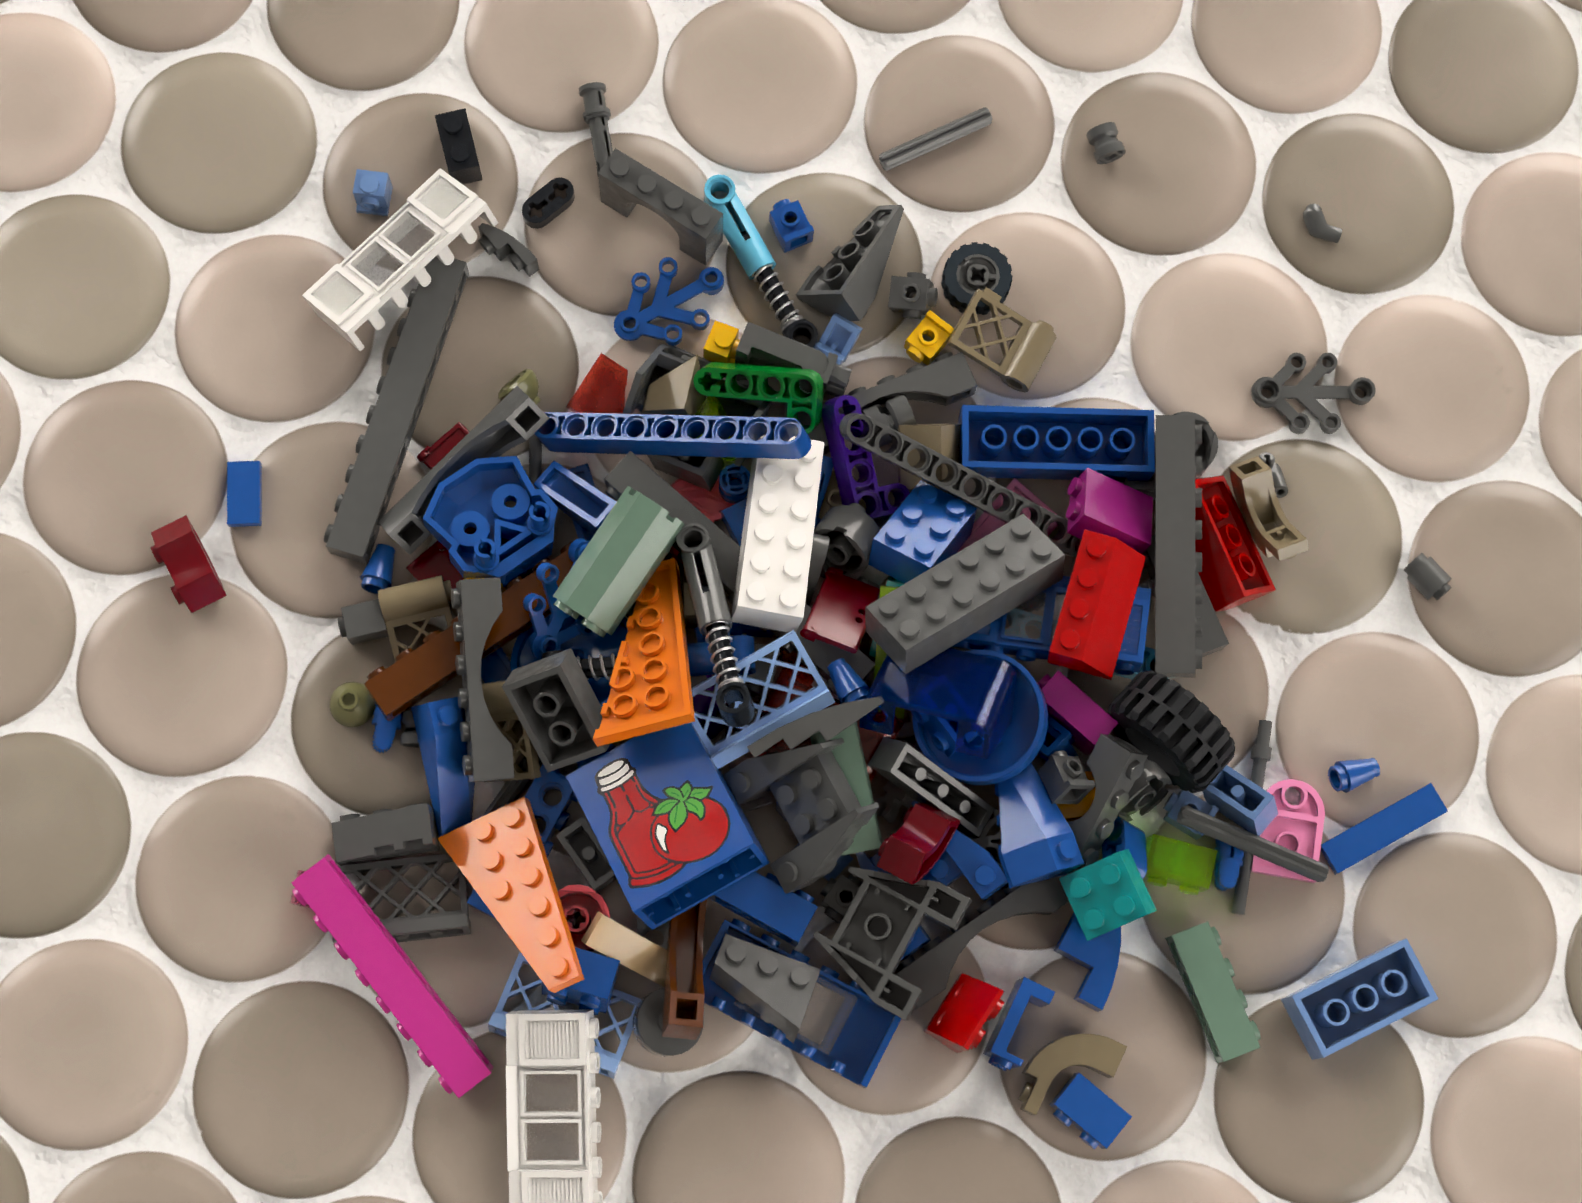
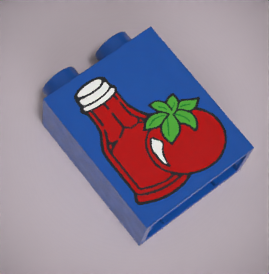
(666, 822)

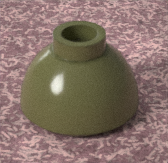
(526, 381)
(351, 704)

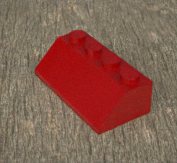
(1230, 559)
(1096, 605)

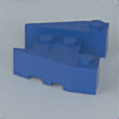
(958, 859)

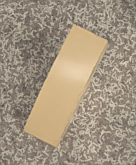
(627, 946)

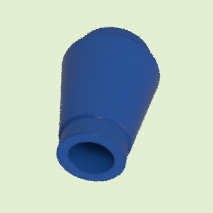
(379, 569)
(847, 682)
(1352, 773)

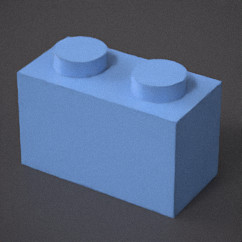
(1241, 801)

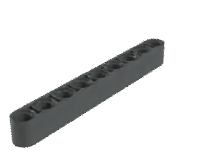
(955, 479)

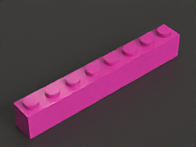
(392, 976)

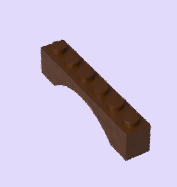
(684, 975)

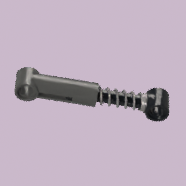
(714, 622)

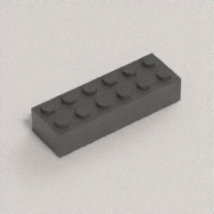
(964, 593)

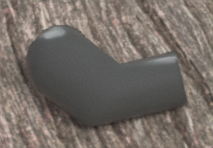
(1317, 225)
(1278, 478)

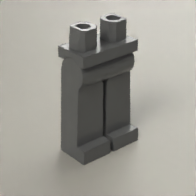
(769, 348)

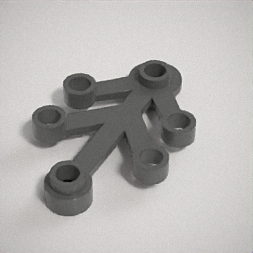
(1307, 393)

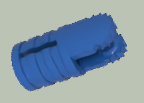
(384, 730)
(1227, 865)

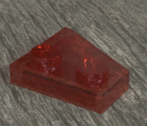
(601, 389)

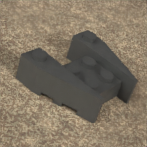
(814, 802)
(880, 930)

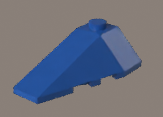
(442, 754)
(1033, 832)

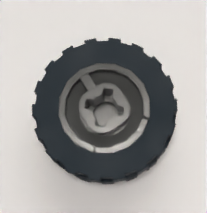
(975, 268)

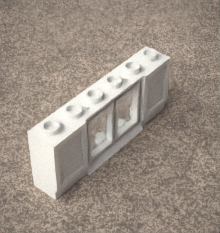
(396, 254)
(552, 1106)

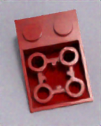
(964, 1012)

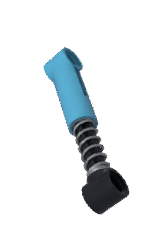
(756, 257)

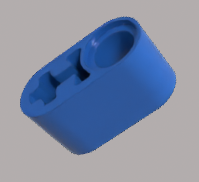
(1127, 837)

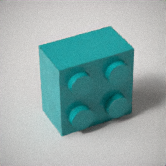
(1107, 894)

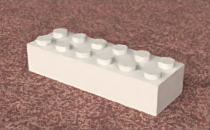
(777, 541)

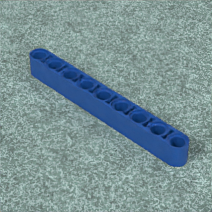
(563, 434)

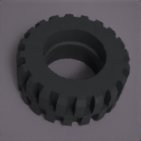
(1172, 730)

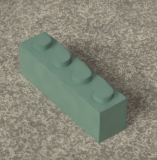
(853, 765)
(1213, 992)

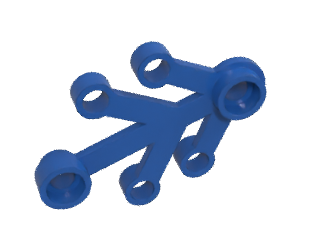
(664, 305)
(551, 630)

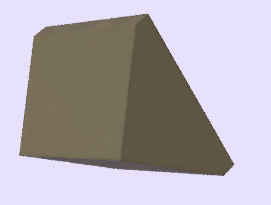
(938, 437)

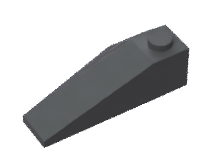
(855, 272)

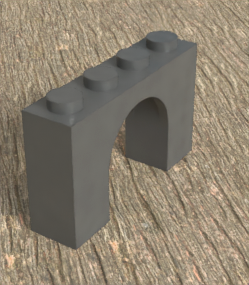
(628, 183)

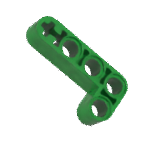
(760, 390)

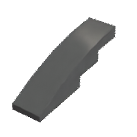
(827, 721)

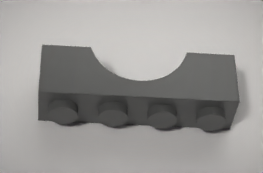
(1114, 769)

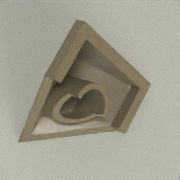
(675, 392)

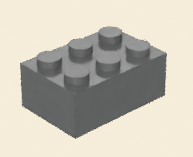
(556, 709)

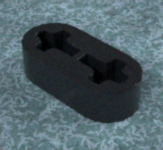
(544, 197)

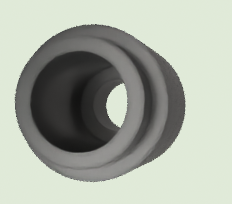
(1428, 577)

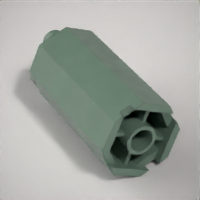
(618, 562)

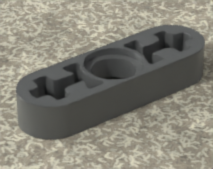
(818, 555)

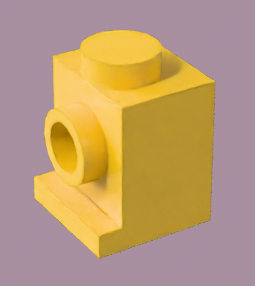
(936, 329)
(721, 343)

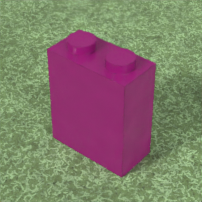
(1109, 509)
(1075, 711)

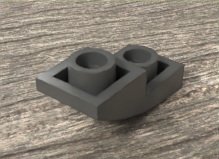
(502, 244)

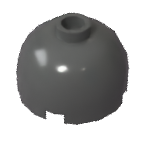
(1146, 791)

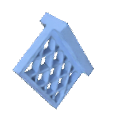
(807, 702)
(608, 1061)

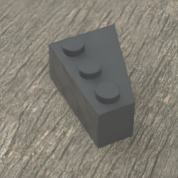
(385, 834)
(766, 982)

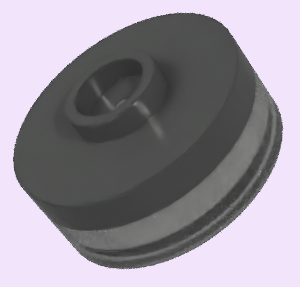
(648, 1027)

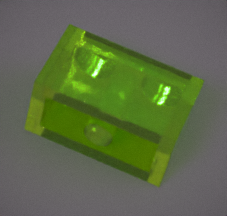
(1179, 864)

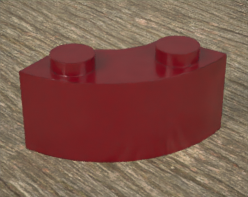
(188, 564)
(917, 843)

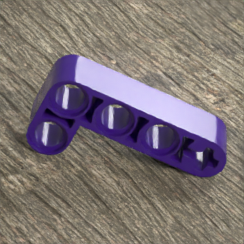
(844, 460)

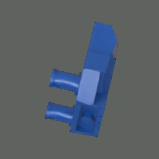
(477, 499)

